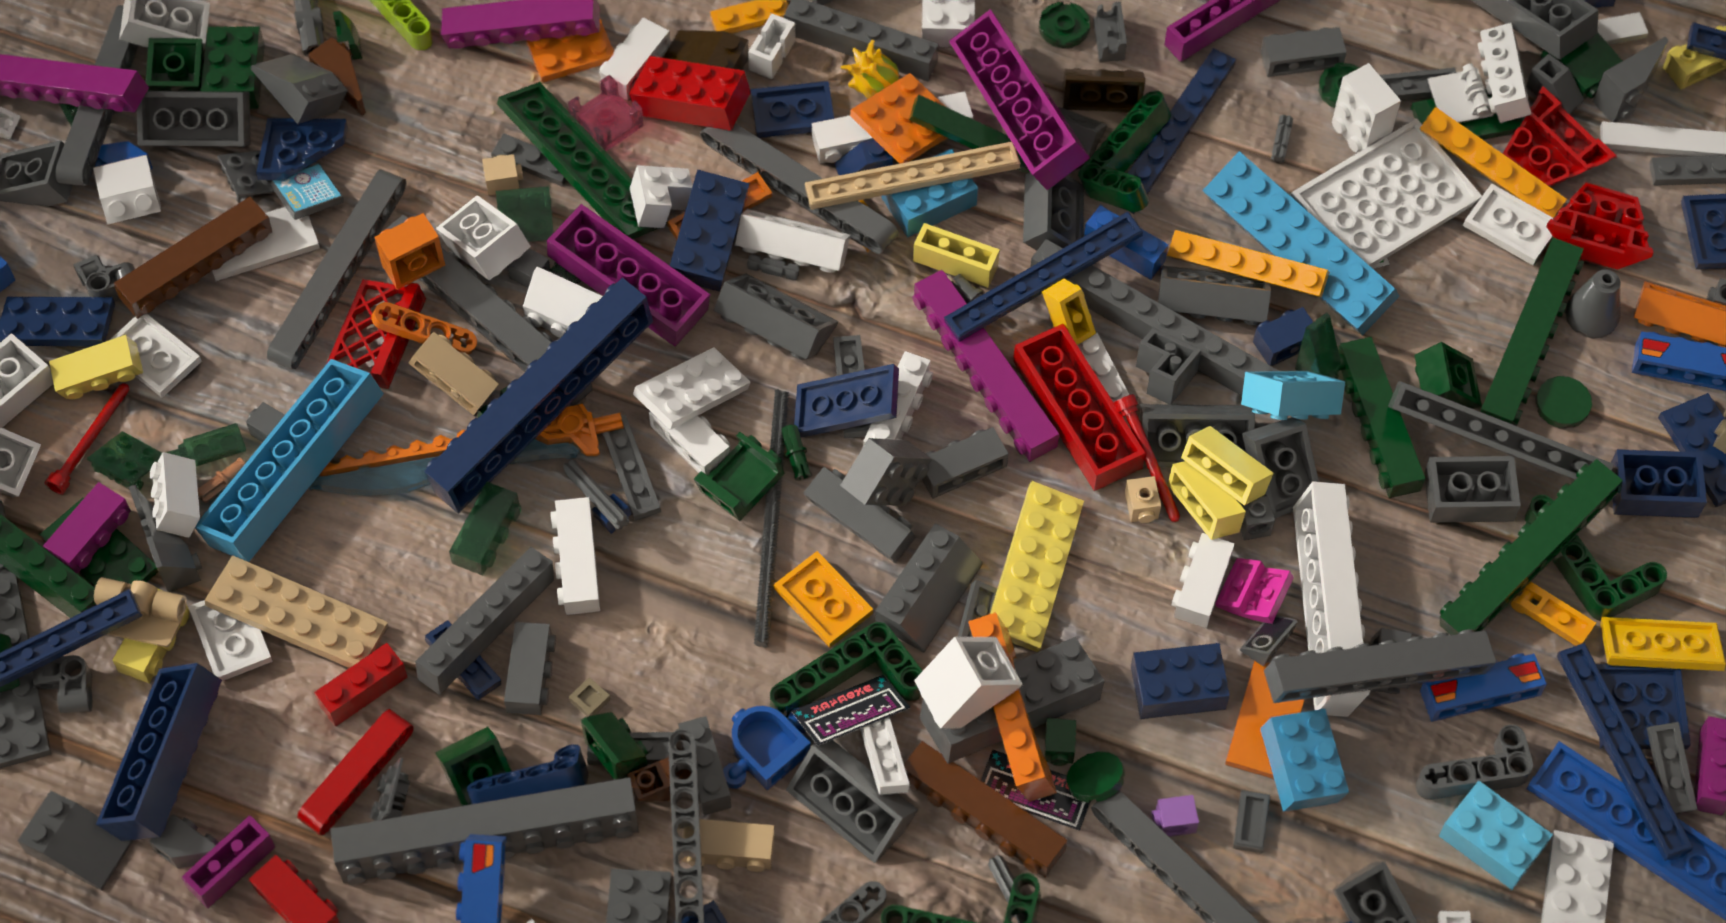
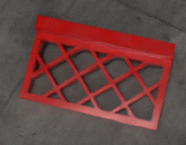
(393, 346)

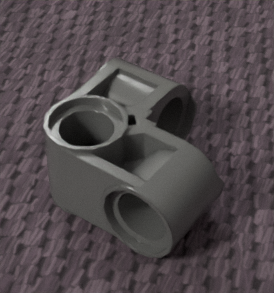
(100, 280)
(73, 691)

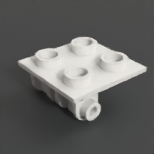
(1461, 95)

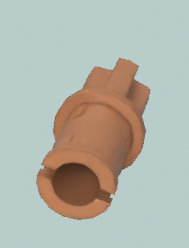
(220, 481)

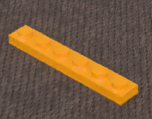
(1491, 163)
(1248, 263)

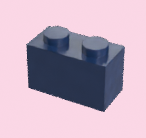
(1282, 337)

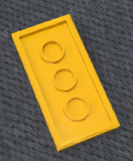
(1662, 644)

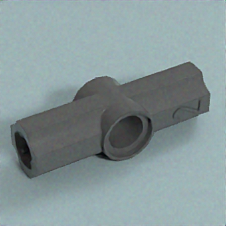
(309, 24)

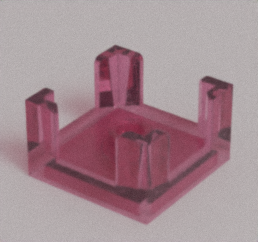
(607, 115)

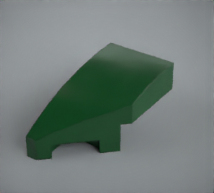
(348, 32)

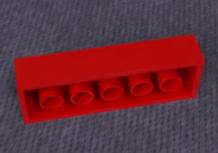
(1079, 407)

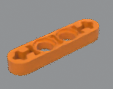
(425, 324)

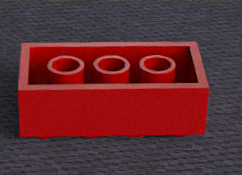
(691, 92)

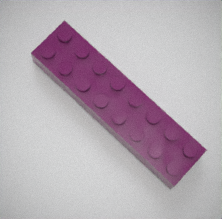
(1019, 100)

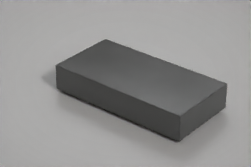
(1251, 821)

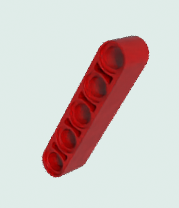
(355, 772)

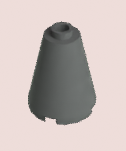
(1596, 305)

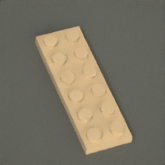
(295, 613)

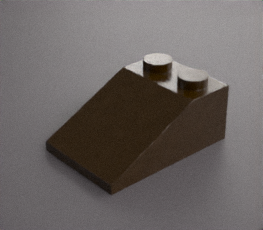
(709, 48)

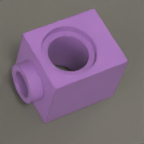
(1176, 815)

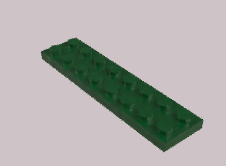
(574, 155)

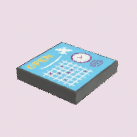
(307, 192)

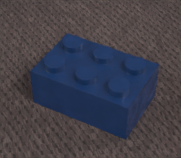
(1659, 483)
(1179, 681)

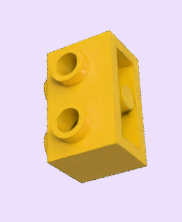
(1068, 307)

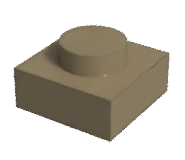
(589, 698)

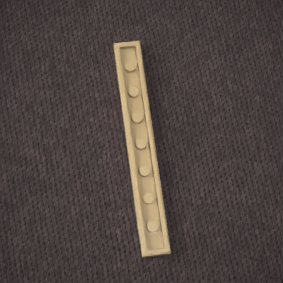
(912, 175)

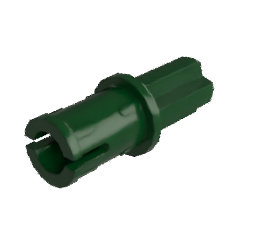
(796, 452)

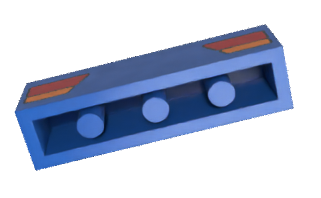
(1680, 360)
(1503, 684)
(482, 879)

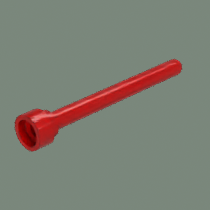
(1128, 407)
(59, 480)

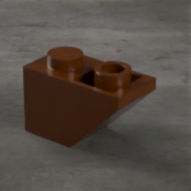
(653, 781)

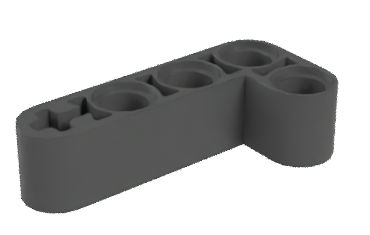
(1472, 768)

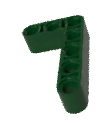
(1104, 171)
(1602, 587)
(848, 667)
(1016, 905)

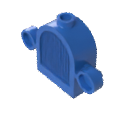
(765, 746)

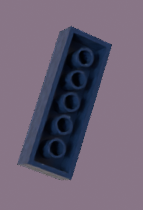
(159, 752)

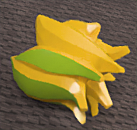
(871, 72)

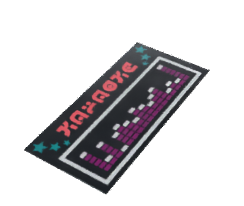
(850, 709)
(1056, 807)

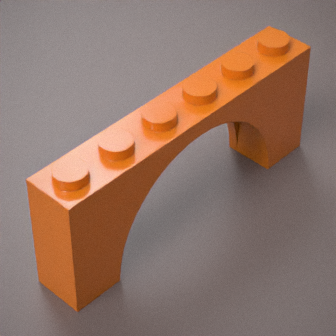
(1023, 751)

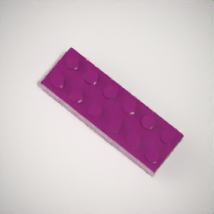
(604, 255)

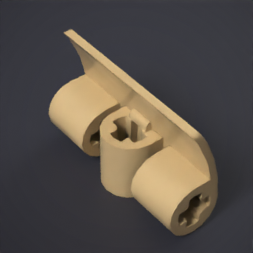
(160, 611)

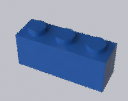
(1143, 255)

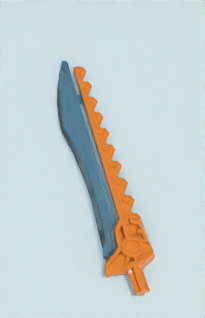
(403, 469)

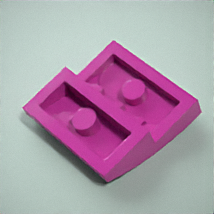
(1254, 590)

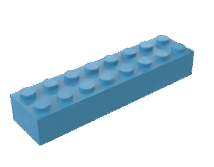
(1294, 234)
(289, 460)

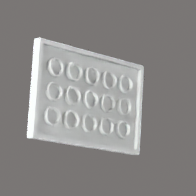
(1389, 194)

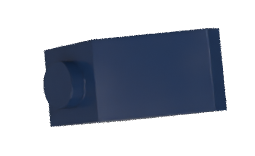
(863, 157)

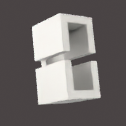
(777, 40)

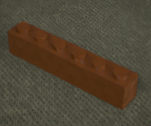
(193, 257)
(984, 810)

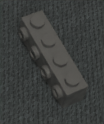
(868, 522)

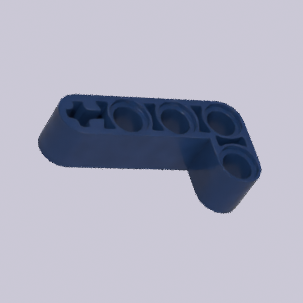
(563, 772)

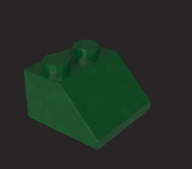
(175, 64)
(1448, 375)
(613, 745)
(472, 760)

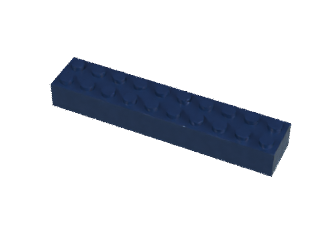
(539, 395)

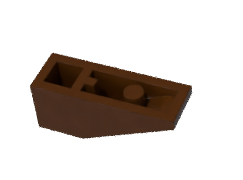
(336, 58)

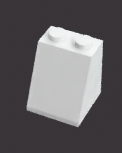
(967, 680)

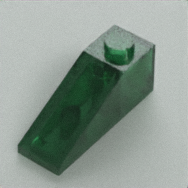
(1319, 349)

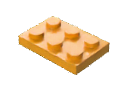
(823, 599)

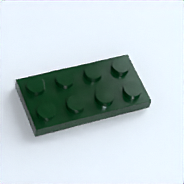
(115, 561)

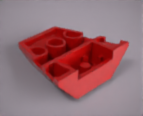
(1554, 143)
(1604, 225)

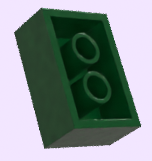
(229, 61)

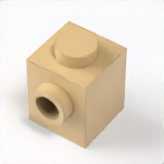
(501, 173)
(1142, 499)

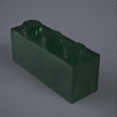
(485, 528)

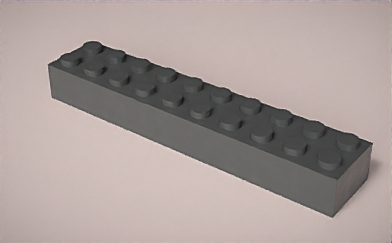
(526, 821)

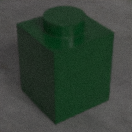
(1060, 741)

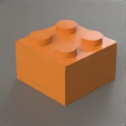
(410, 250)

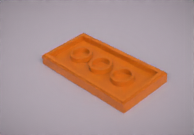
(1247, 745)

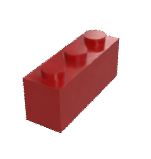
(361, 684)
(291, 896)

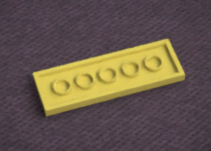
(1036, 563)

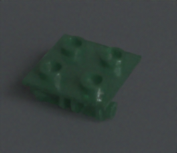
(528, 209)
(124, 460)

